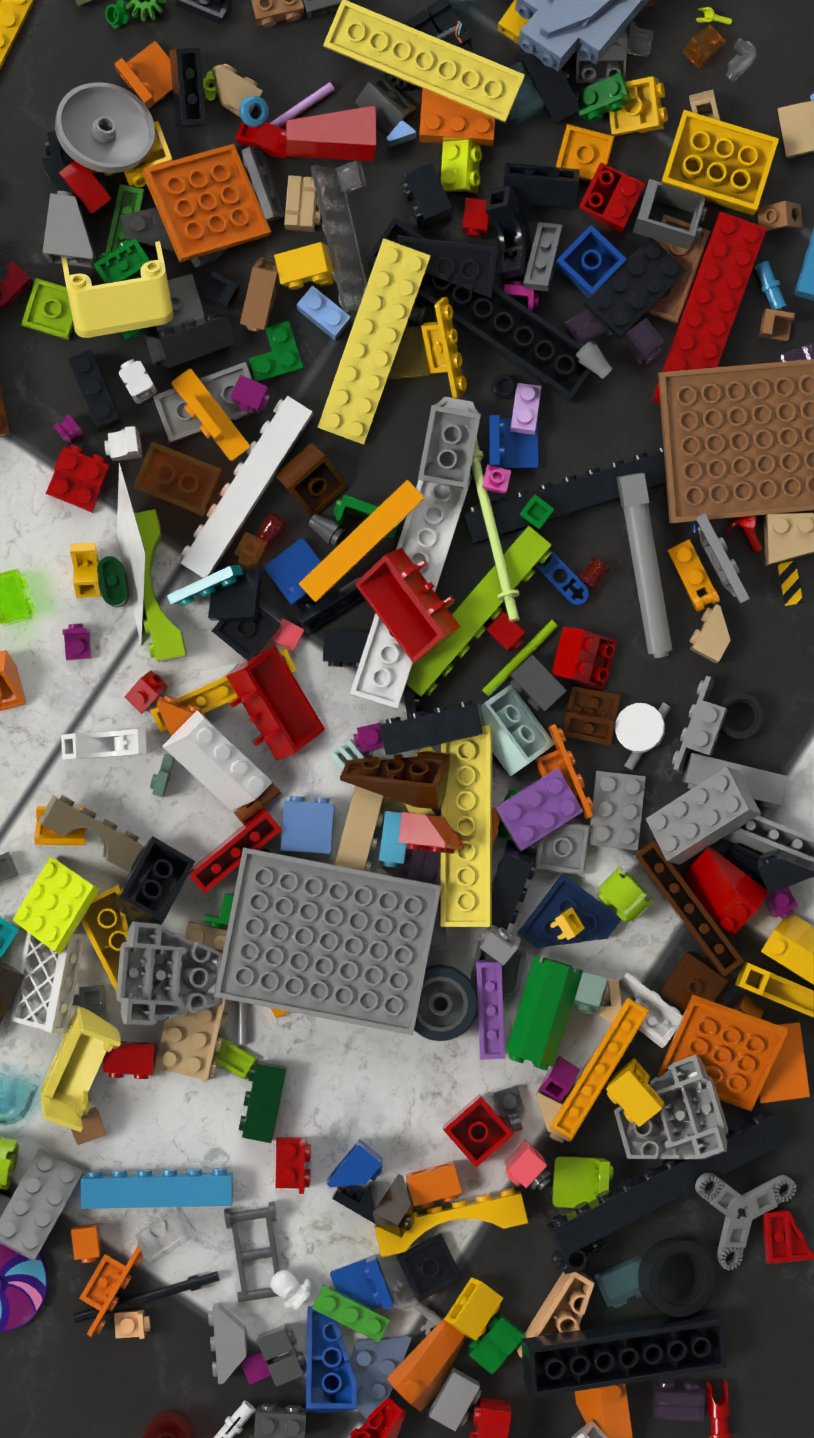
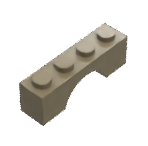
(118, 847)

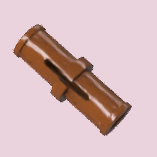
(247, 811)

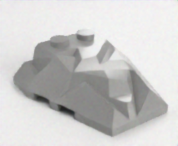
(164, 975)
(687, 1125)

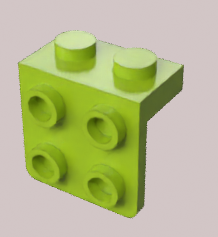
(579, 1179)

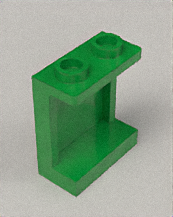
(359, 508)

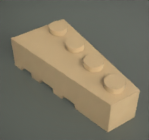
(788, 536)

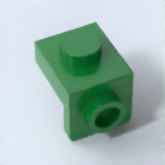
(218, 922)

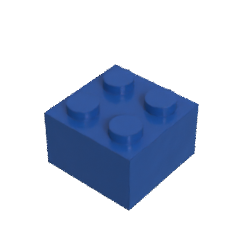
(590, 261)

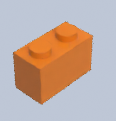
(434, 1184)

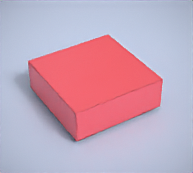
(288, 635)

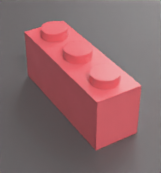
(524, 1164)

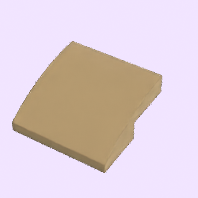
(797, 128)

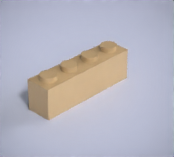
(359, 829)

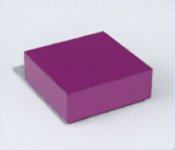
(255, 1368)

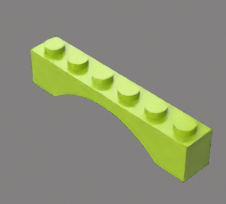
(166, 638)

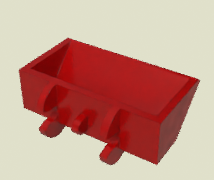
(408, 604)
(275, 703)

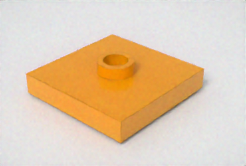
(584, 151)

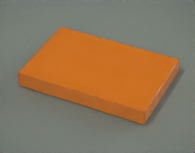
(788, 1074)

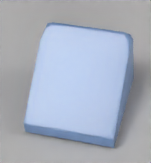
(401, 134)

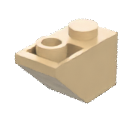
(233, 88)
(713, 636)

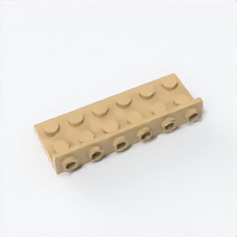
(193, 1038)

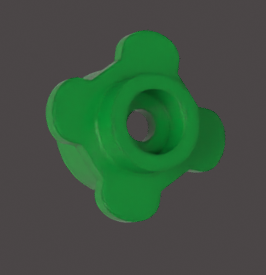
(117, 14)

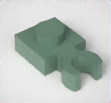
(160, 781)

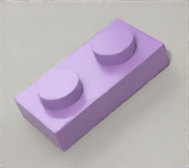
(525, 408)

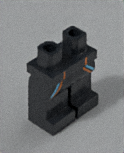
(443, 24)

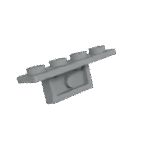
(703, 726)

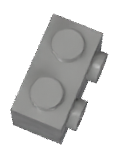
(454, 1399)

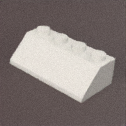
(216, 762)

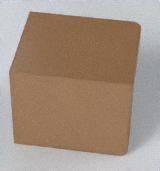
(776, 324)
(92, 1127)

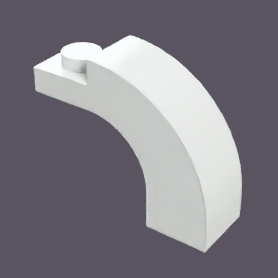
(104, 744)

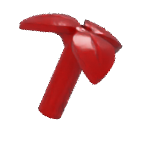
(748, 524)

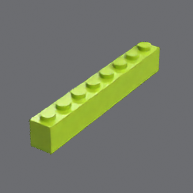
(477, 609)

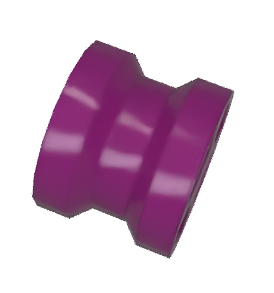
(68, 429)

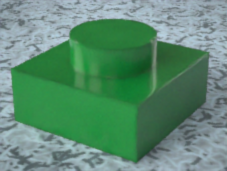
(536, 512)

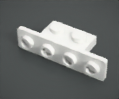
(661, 1020)

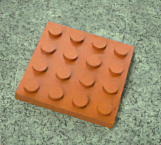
(206, 202)
(732, 1046)

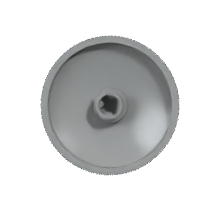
(104, 127)

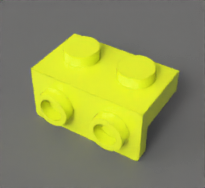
(460, 166)

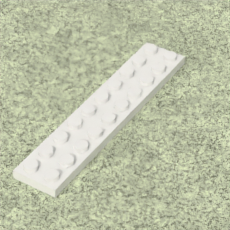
(424, 537)

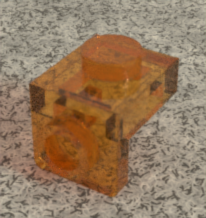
(703, 45)
(250, 550)

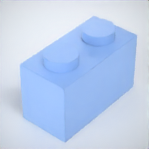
(324, 313)

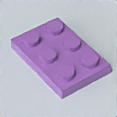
(538, 809)

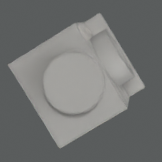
(499, 943)

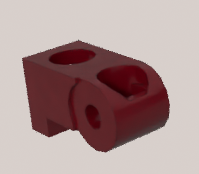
(13, 285)

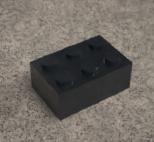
(153, 882)

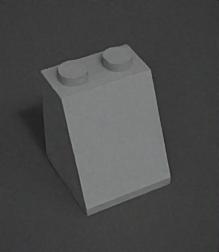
(67, 232)

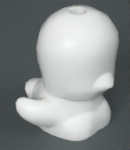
(289, 1288)

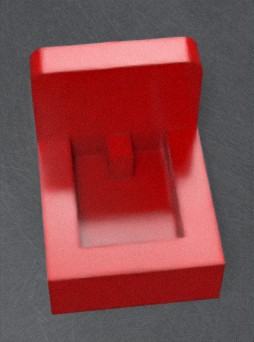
(146, 691)

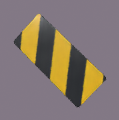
(790, 583)

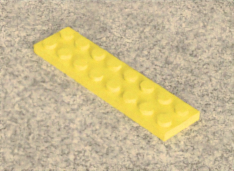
(424, 60)
(374, 341)
(468, 810)

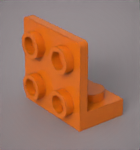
(147, 74)

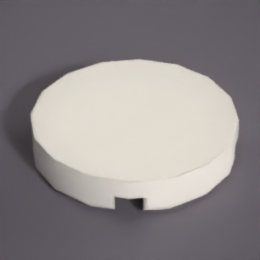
(640, 727)

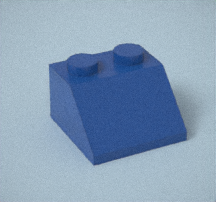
(356, 1167)

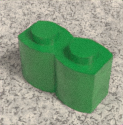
(495, 1343)

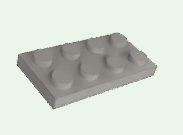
(220, 385)
(37, 1204)

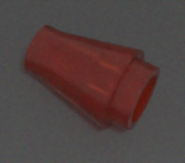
(270, 528)

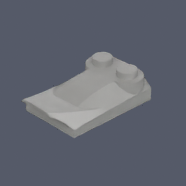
(450, 443)

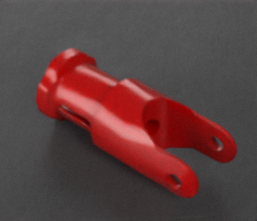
(718, 1412)

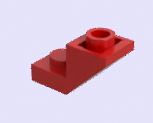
(264, 136)

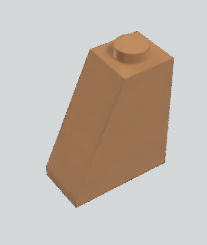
(260, 294)

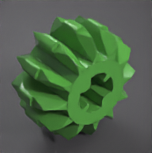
(146, 8)

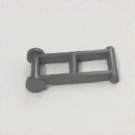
(231, 1222)

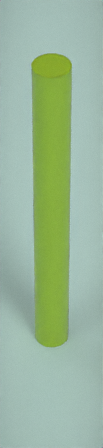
(520, 658)

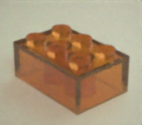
(178, 479)

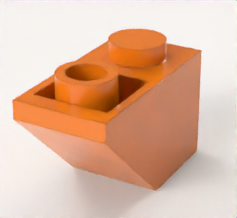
(174, 713)

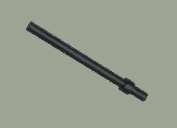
(193, 1283)

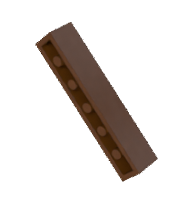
(688, 908)

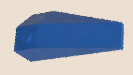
(329, 1376)

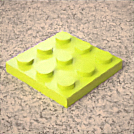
(55, 905)

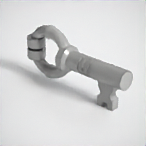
(432, 1318)

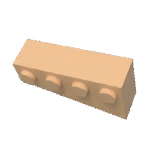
(562, 1307)

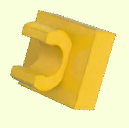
(569, 924)

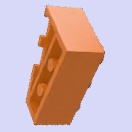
(450, 121)

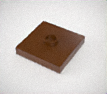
(692, 978)

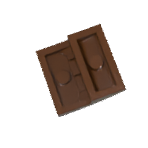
(591, 714)

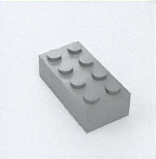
(703, 816)

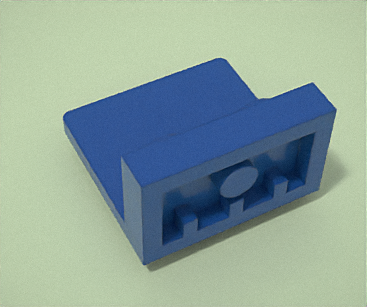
(509, 448)
(291, 568)
(364, 1283)

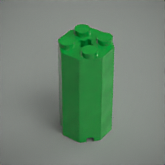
(543, 1012)

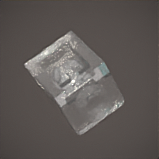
(743, 62)

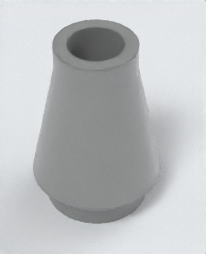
(593, 359)

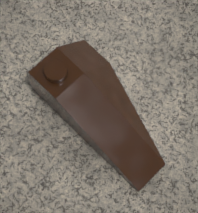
(410, 780)

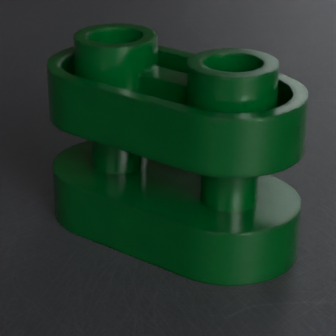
(113, 582)

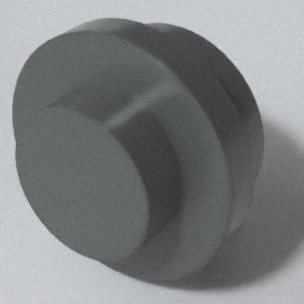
(541, 1180)

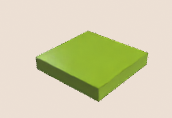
(49, 310)

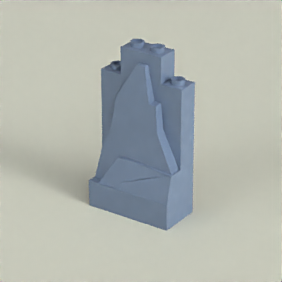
(569, 26)

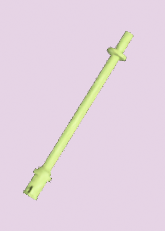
(507, 592)

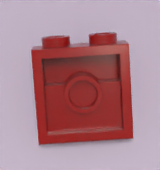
(78, 478)

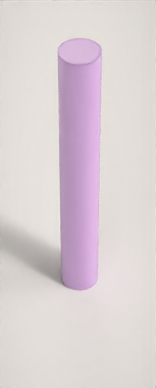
(303, 105)

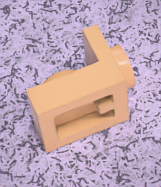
(131, 1324)

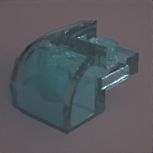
(15, 1099)

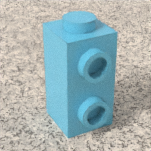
(391, 850)

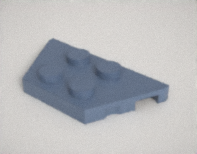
(372, 1365)

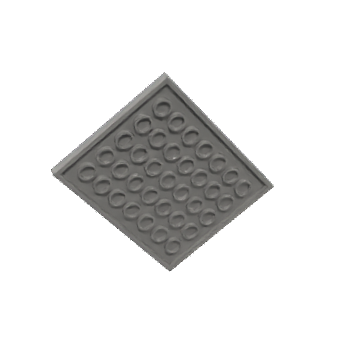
(328, 941)

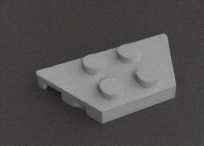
(725, 568)

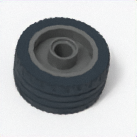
(459, 1008)

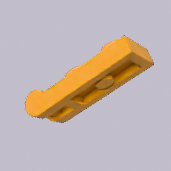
(692, 574)

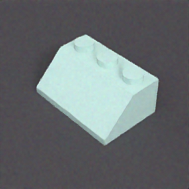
(515, 730)

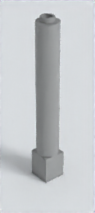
(646, 569)

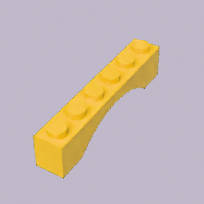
(776, 988)
(502, 1210)

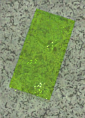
(14, 602)

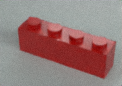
(228, 854)

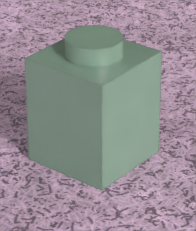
(590, 993)

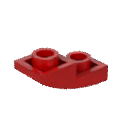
(85, 186)

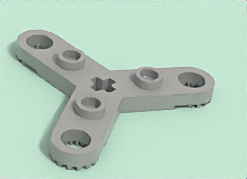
(738, 1225)

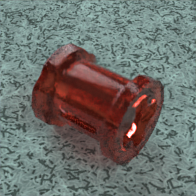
(593, 573)

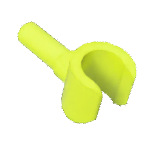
(711, 16)

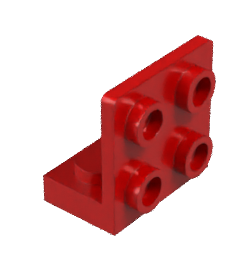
(291, 1163)

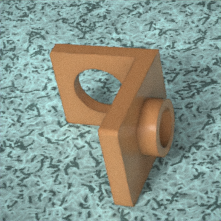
(780, 215)

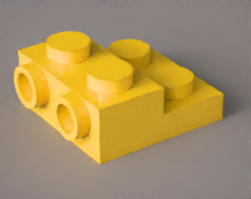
(645, 110)
(158, 155)

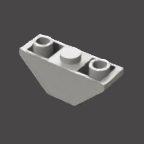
(228, 1342)

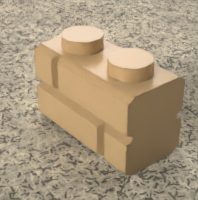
(301, 205)

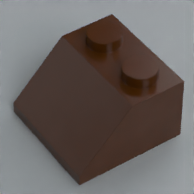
(312, 480)

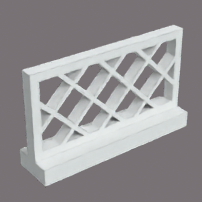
(62, 983)

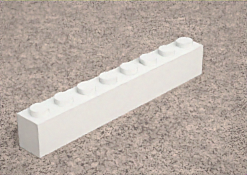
(246, 488)

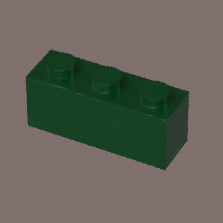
(262, 1101)

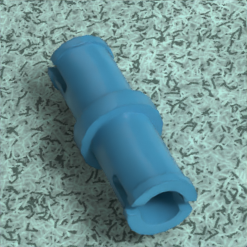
(770, 286)

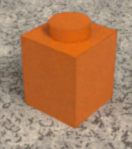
(86, 1242)

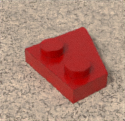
(783, 1238)

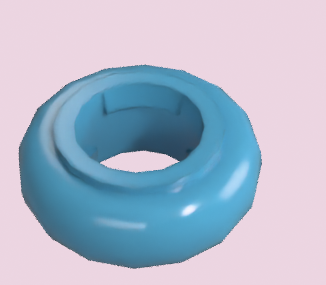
(263, 111)

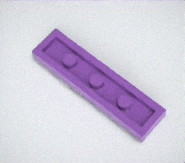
(490, 1009)

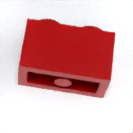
(131, 1058)

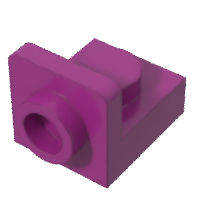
(77, 642)

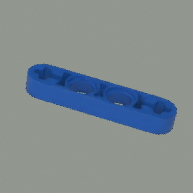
(555, 564)

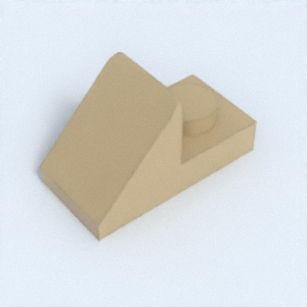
(612, 994)

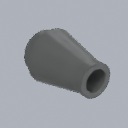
(327, 529)

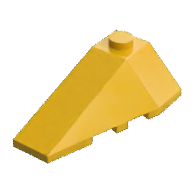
(793, 946)

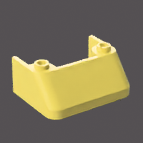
(120, 304)
(75, 1067)

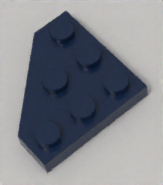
(564, 894)

